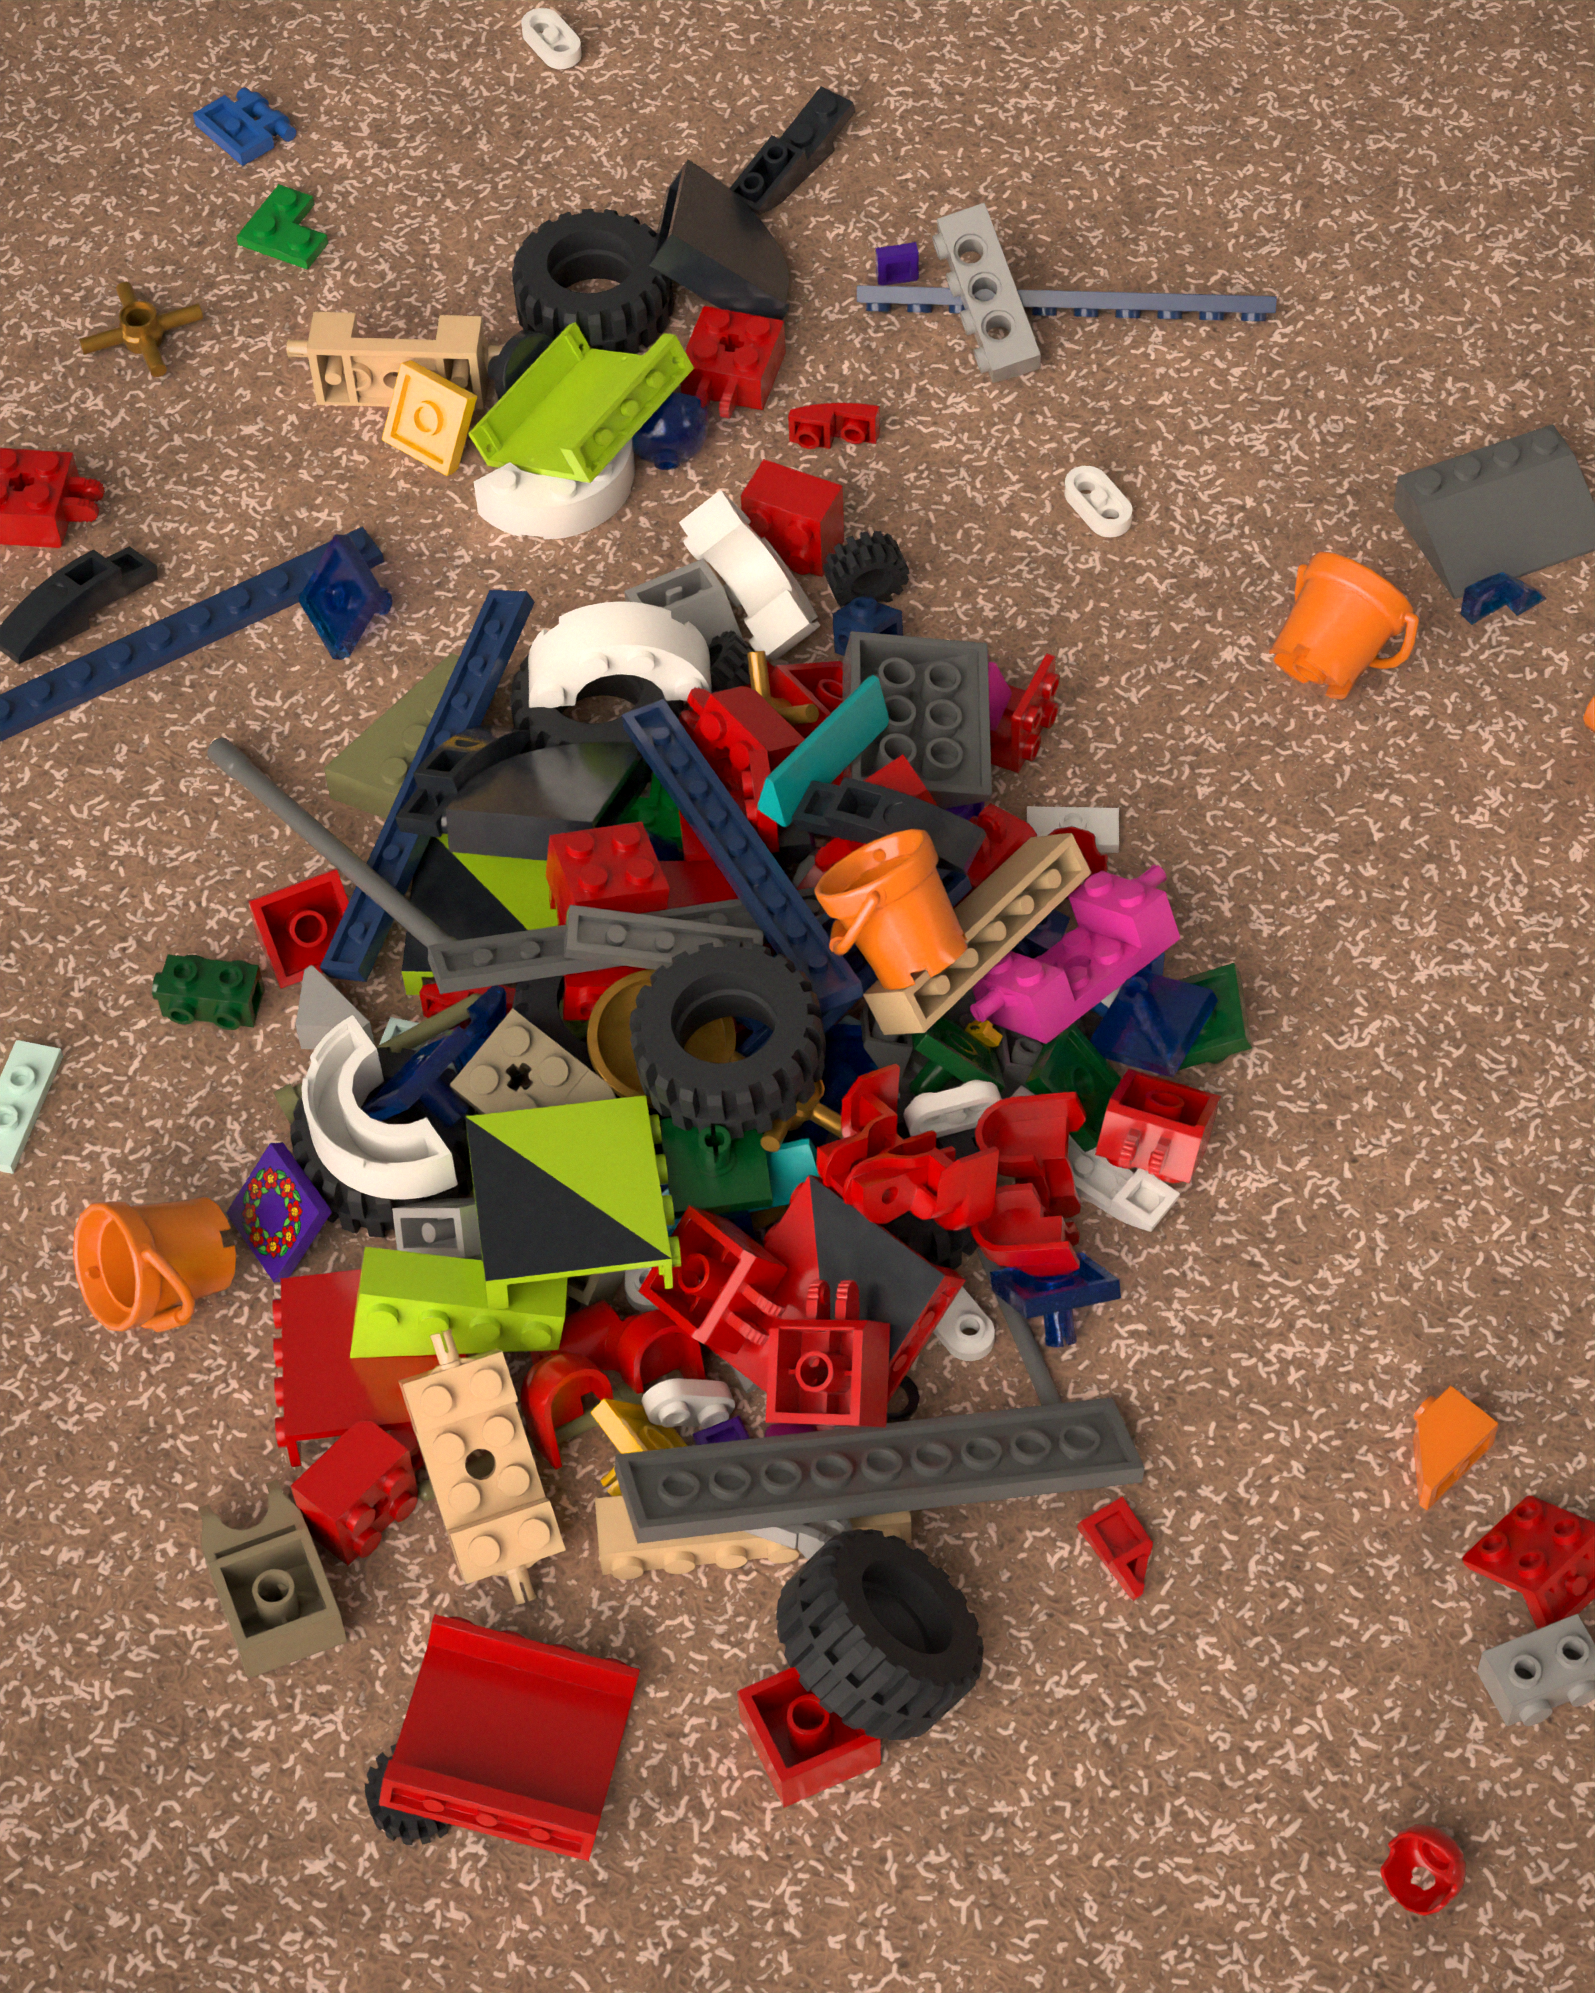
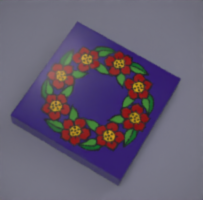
(278, 1212)

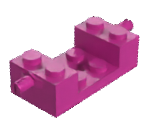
(1117, 934)

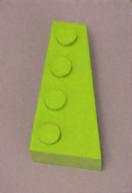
(417, 1294)

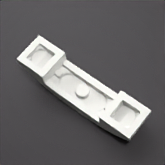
(1128, 1196)

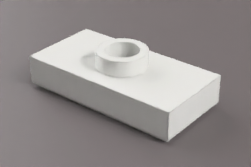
(1099, 821)

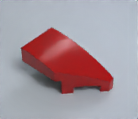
(1120, 1544)

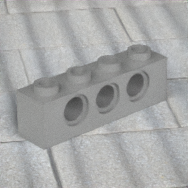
(974, 231)

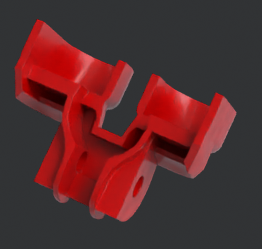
(893, 1175)
(1029, 1215)
(593, 1340)

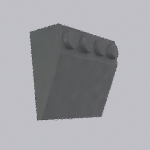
(1499, 509)
(934, 708)

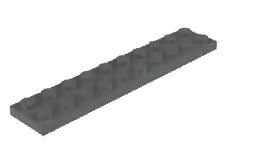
(876, 1469)

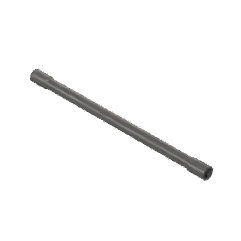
(239, 767)

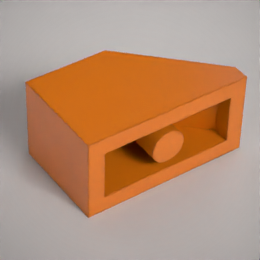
(1448, 1441)

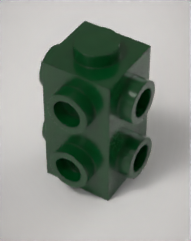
(209, 991)

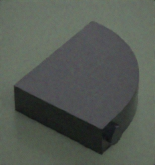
(719, 247)
(541, 794)

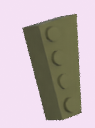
(378, 760)

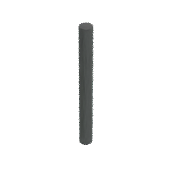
(1026, 1344)

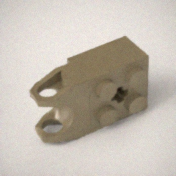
(519, 1049)
(271, 1586)

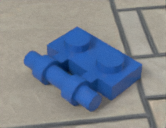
(237, 132)

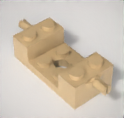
(359, 369)
(492, 1521)

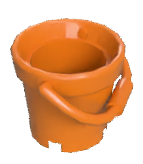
(1341, 624)
(893, 908)
(151, 1259)

